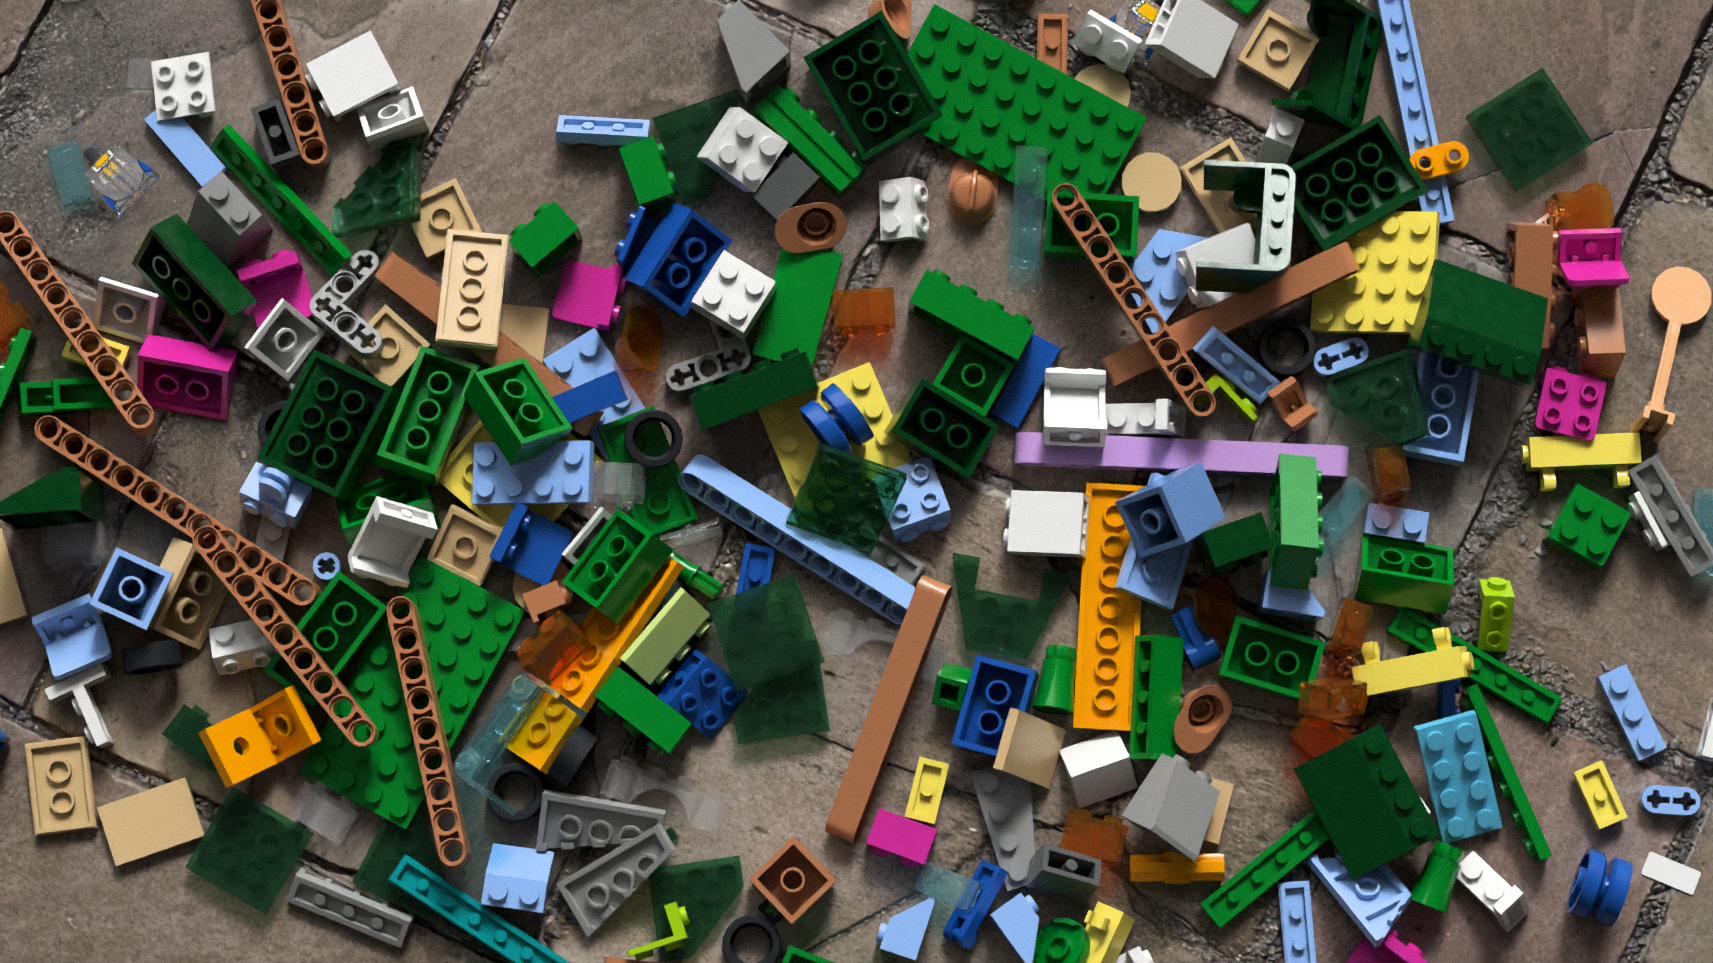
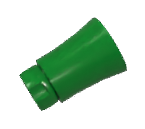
(1056, 681)
(1438, 877)

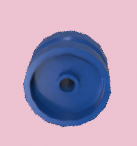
(840, 420)
(1599, 887)

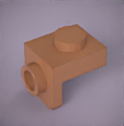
(1292, 404)

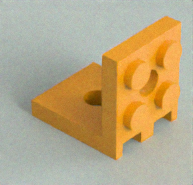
(261, 736)

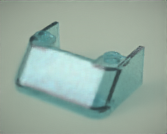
(500, 728)

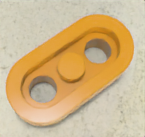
(1439, 160)

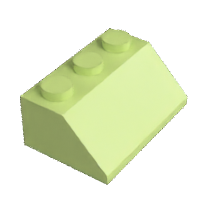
(667, 638)

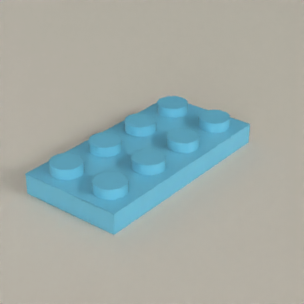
(1458, 776)

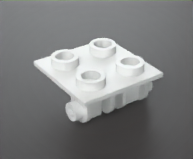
(183, 86)

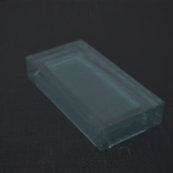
(70, 173)
(948, 887)

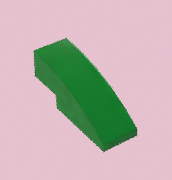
(61, 397)

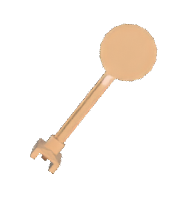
(1680, 299)

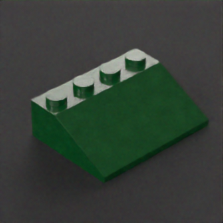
(873, 88)
(1353, 184)
(1480, 324)
(329, 426)
(54, 501)
(1366, 801)

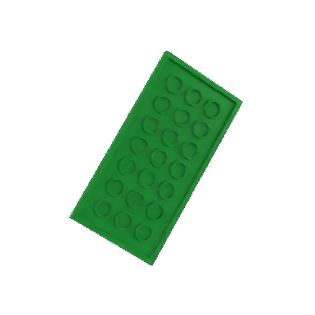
(1007, 98)
(465, 640)

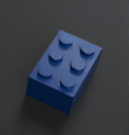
(677, 259)
(989, 696)

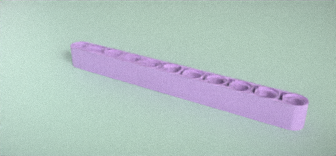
(1173, 454)

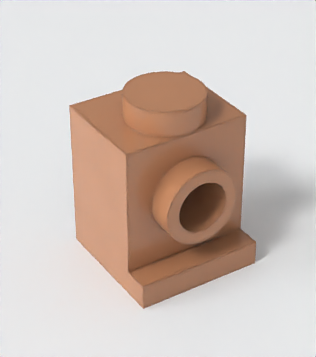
(546, 600)

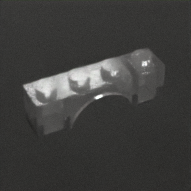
(846, 634)
(627, 782)

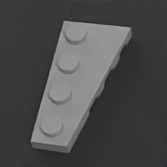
(589, 821)
(1009, 821)
(610, 880)

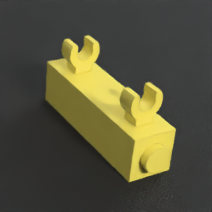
(1571, 453)
(1416, 670)
(1107, 933)

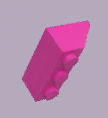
(187, 376)

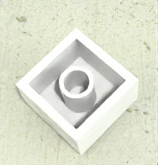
(742, 149)
(734, 295)

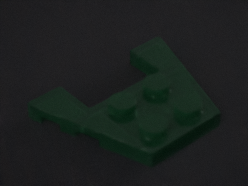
(999, 621)

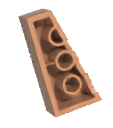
(1533, 265)
(1599, 330)

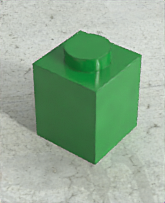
(951, 686)

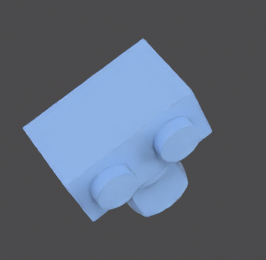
(275, 495)

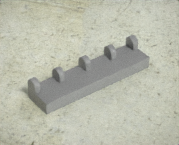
(1673, 515)
(350, 908)

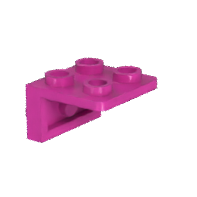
(1591, 258)
(276, 279)
(589, 295)
(1569, 403)
(1389, 951)

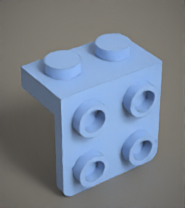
(920, 503)
(73, 637)

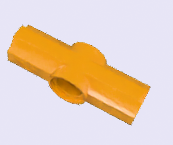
(1176, 869)

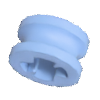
(327, 557)

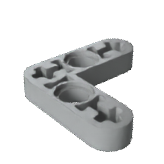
(340, 301)
(726, 348)

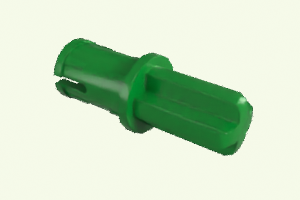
(697, 578)

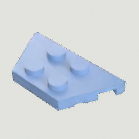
(1159, 274)
(1370, 900)

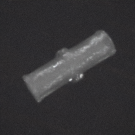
(693, 535)

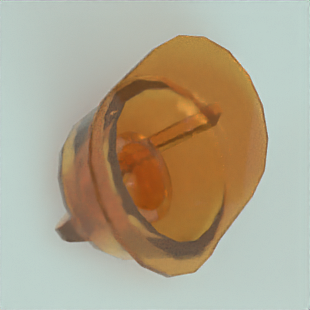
(640, 341)

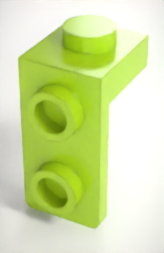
(1226, 389)
(1496, 614)
(678, 919)

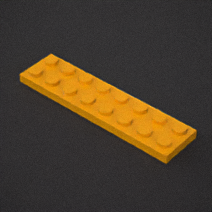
(1105, 619)
(552, 722)

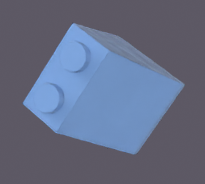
(1170, 510)

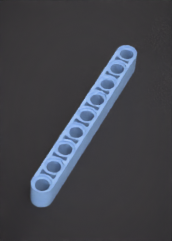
(767, 520)

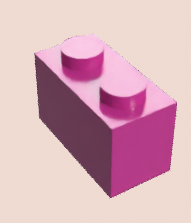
(900, 837)

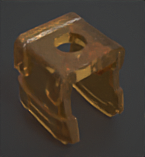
(1581, 209)

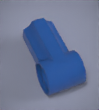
(1197, 646)

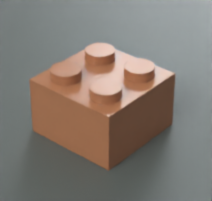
(792, 880)

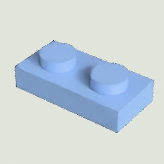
(1396, 523)

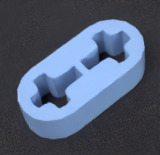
(1342, 363)
(1669, 808)

